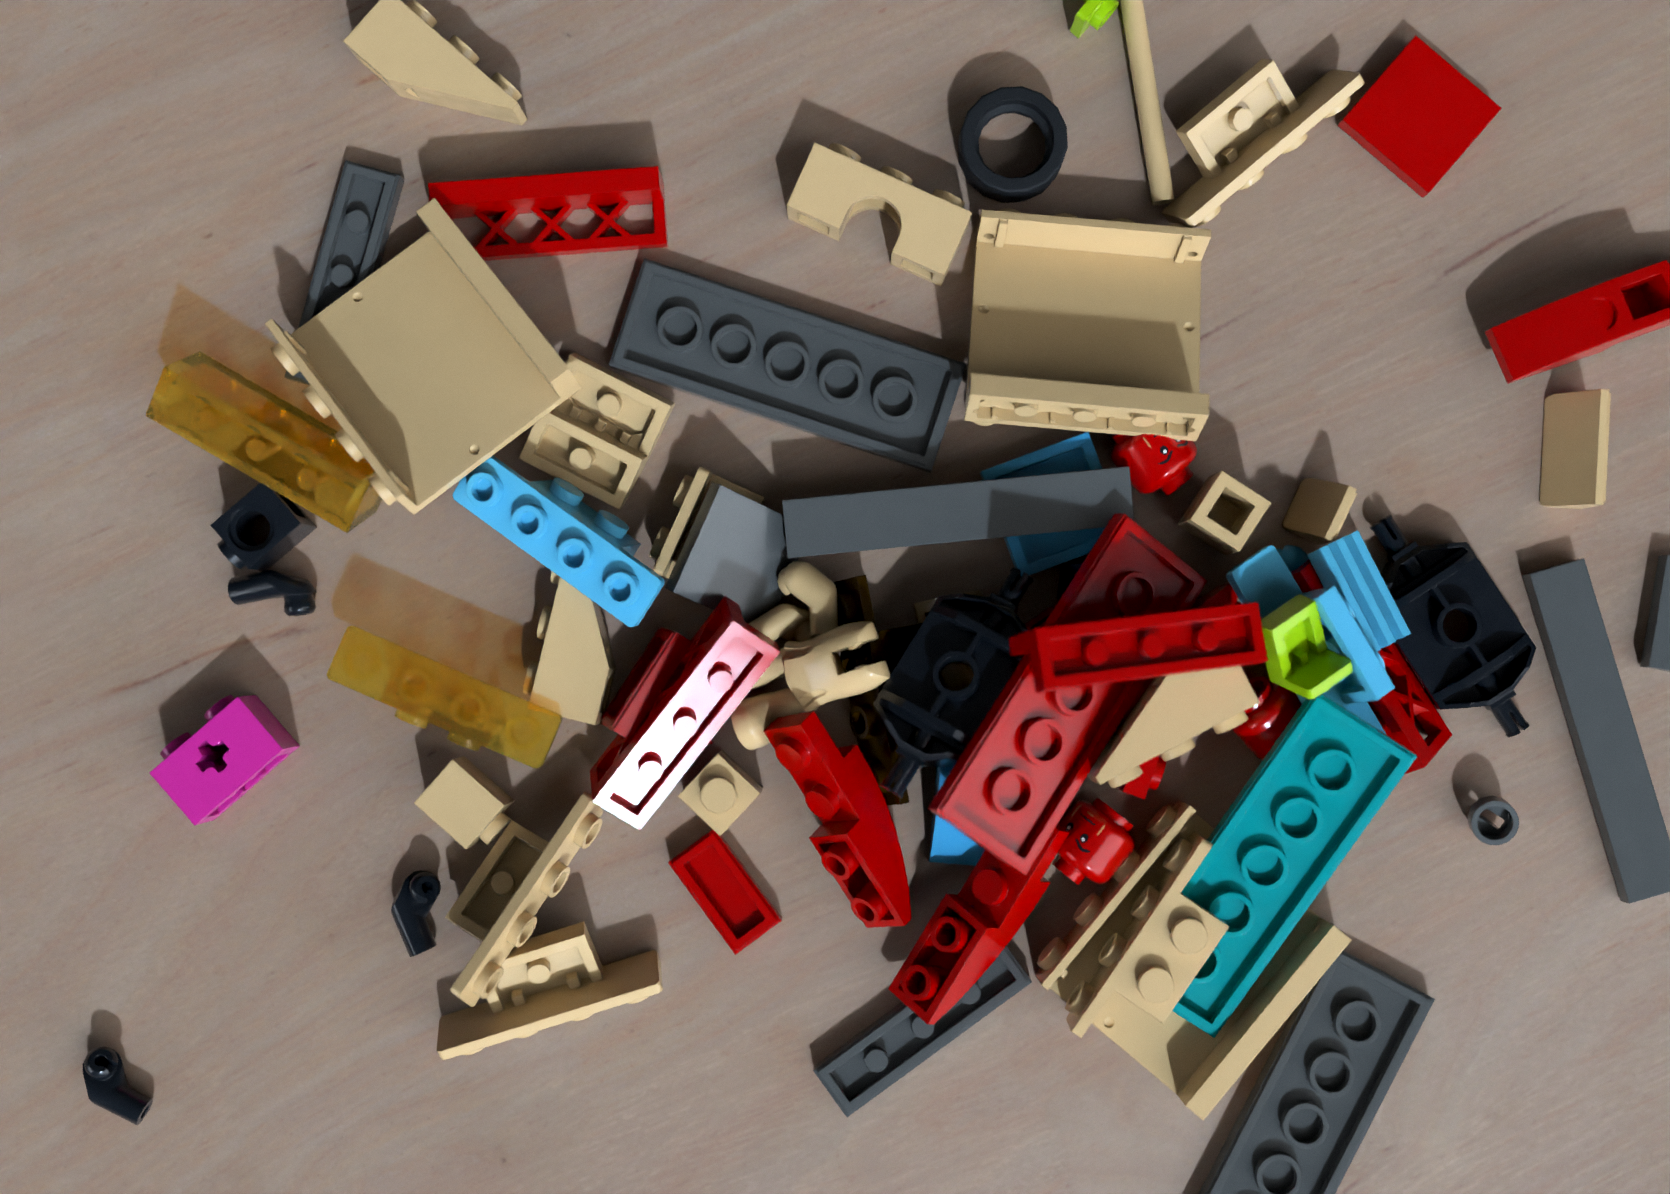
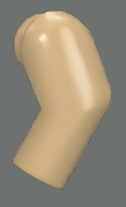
(815, 591)
(784, 622)

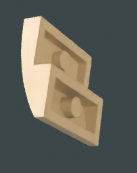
(599, 433)

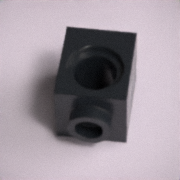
(287, 529)

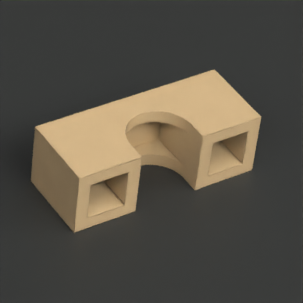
(839, 186)

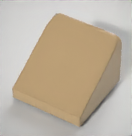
(1319, 510)

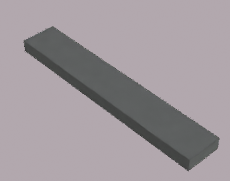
(956, 512)
(1601, 729)

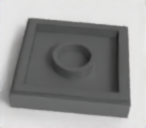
(732, 553)

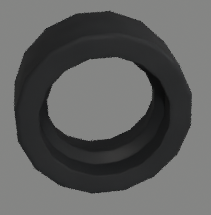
(1028, 104)

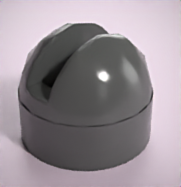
(1486, 830)

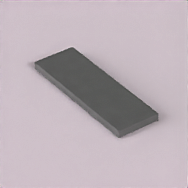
(787, 365)
(1321, 1084)

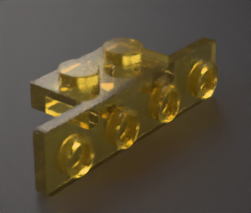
(445, 697)

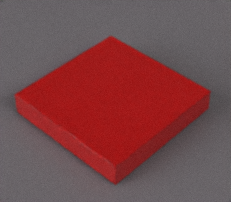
(1419, 116)

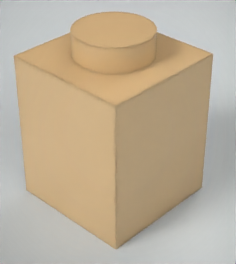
(1224, 513)
(720, 792)
(466, 803)

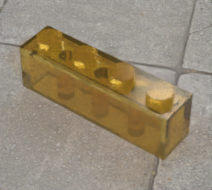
(264, 439)

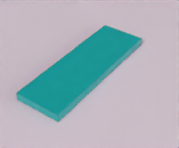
(1284, 845)

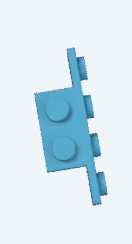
(564, 535)
(1269, 582)

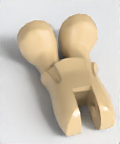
(812, 678)

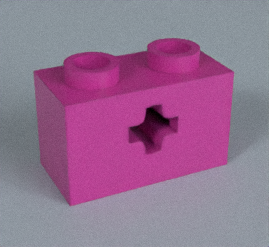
(255, 747)

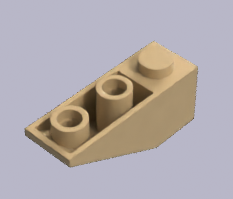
(421, 65)
(575, 658)
(1170, 716)

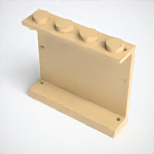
(1086, 325)
(426, 366)
(1177, 1051)

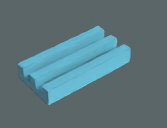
(1358, 580)

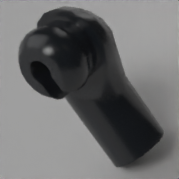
(273, 584)
(411, 909)
(109, 1087)

